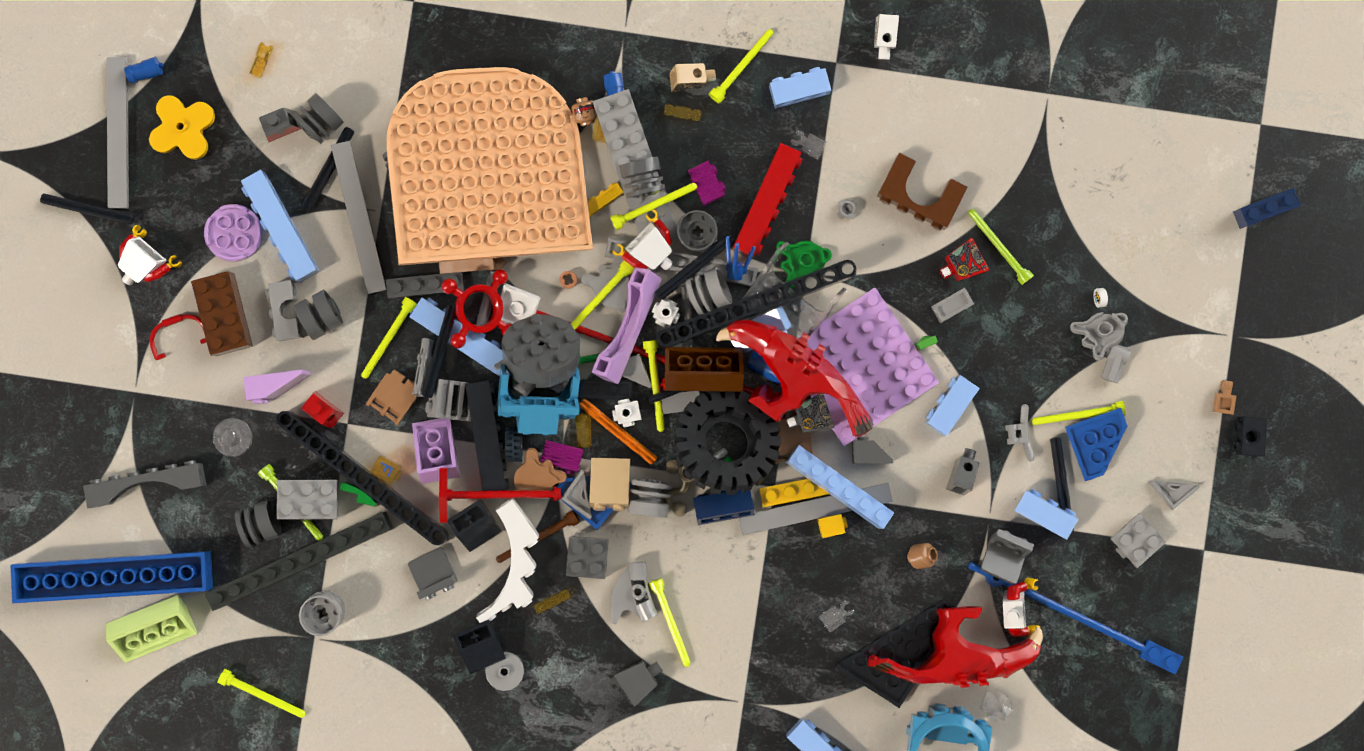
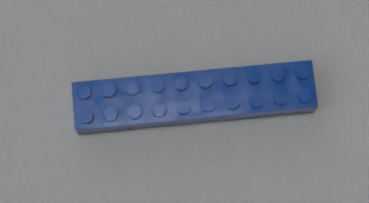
(111, 577)

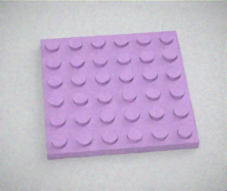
(873, 358)

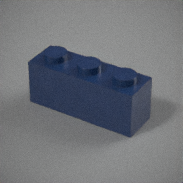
(1266, 208)
(722, 507)

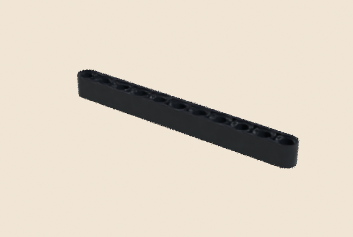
(766, 305)
(353, 475)

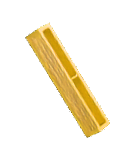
(604, 198)

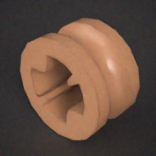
(562, 281)

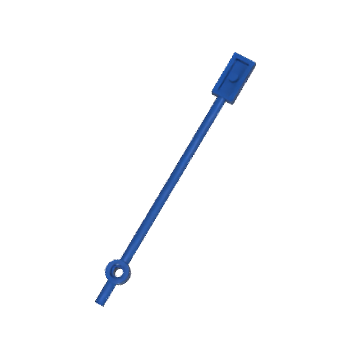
(1149, 651)

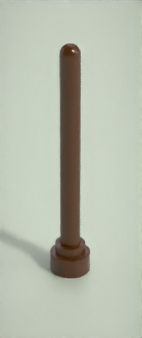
(570, 519)

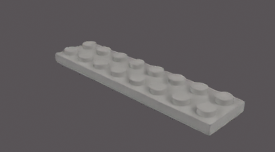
(628, 144)

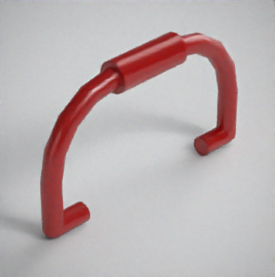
(167, 322)

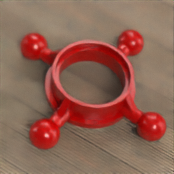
(449, 286)

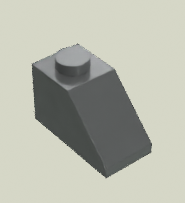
(868, 452)

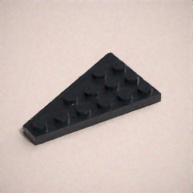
(906, 645)

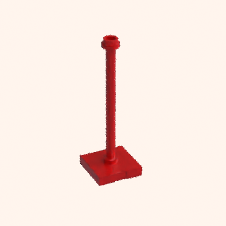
(447, 494)

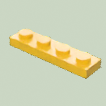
(790, 492)

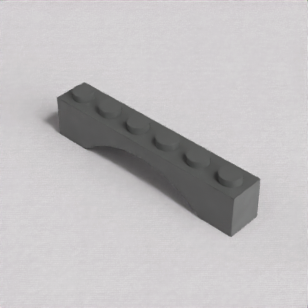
(107, 492)

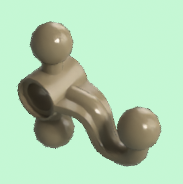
(678, 508)

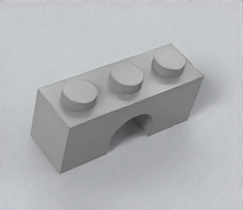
(280, 295)

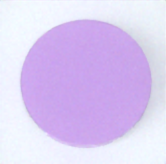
(233, 232)

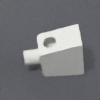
(887, 26)

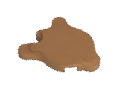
(537, 474)

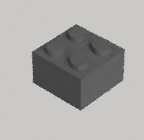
(587, 557)

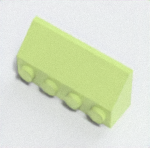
(150, 629)

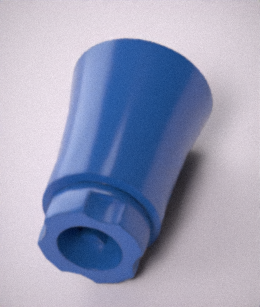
(760, 367)

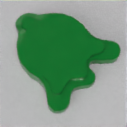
(803, 259)

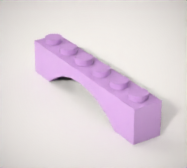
(641, 292)

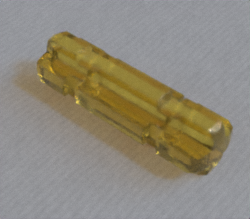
(682, 112)
(552, 601)

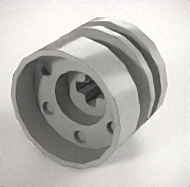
(705, 293)
(649, 498)
(311, 613)

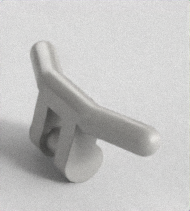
(1023, 427)

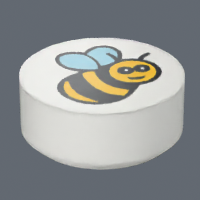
(1100, 297)

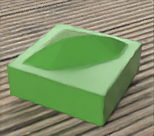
(926, 341)

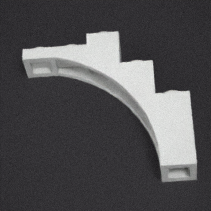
(520, 534)

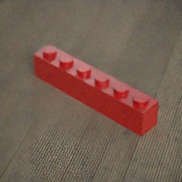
(767, 199)

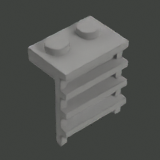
(440, 404)

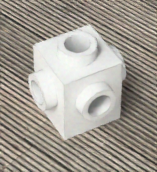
(666, 320)
(634, 414)

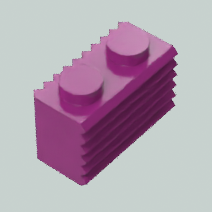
(707, 184)
(563, 456)

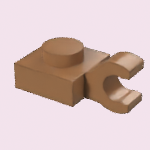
(1224, 401)

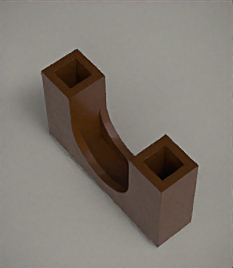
(894, 192)

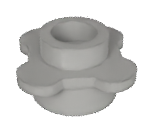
(847, 204)

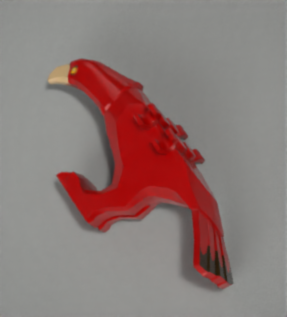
(799, 372)
(960, 661)

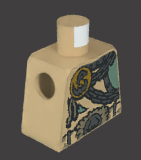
(690, 76)

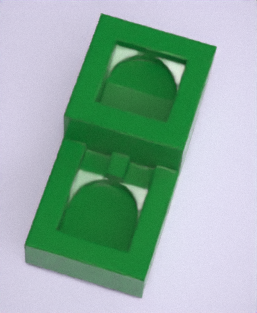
(362, 497)

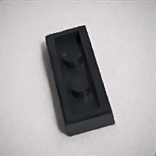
(605, 390)

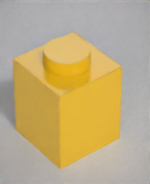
(832, 525)

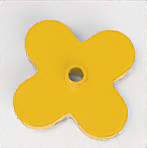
(189, 139)

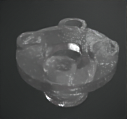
(232, 437)

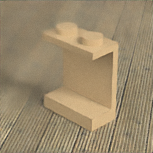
(609, 483)

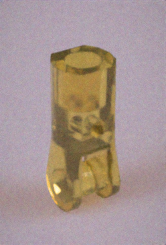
(259, 63)
(583, 426)

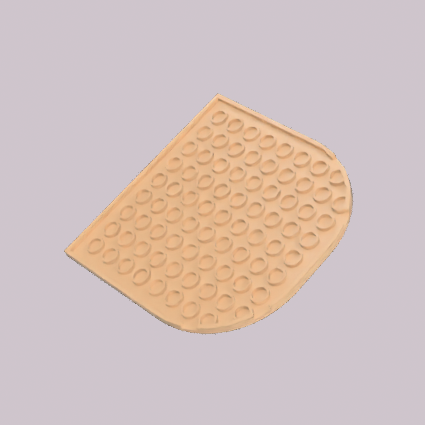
(485, 169)

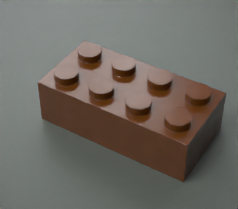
(222, 313)
(703, 369)

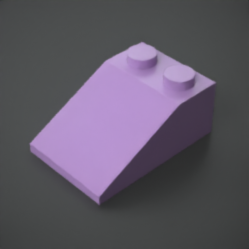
(270, 386)
(435, 449)

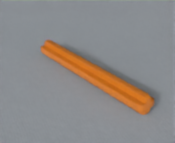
(619, 432)

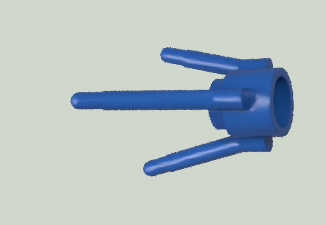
(735, 268)

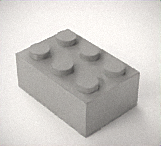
(307, 499)

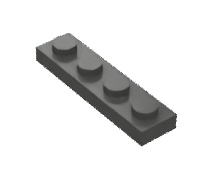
(421, 285)

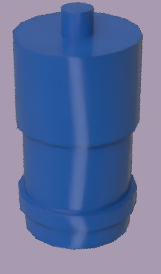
(145, 69)
(613, 83)

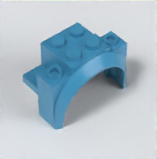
(538, 414)
(948, 726)

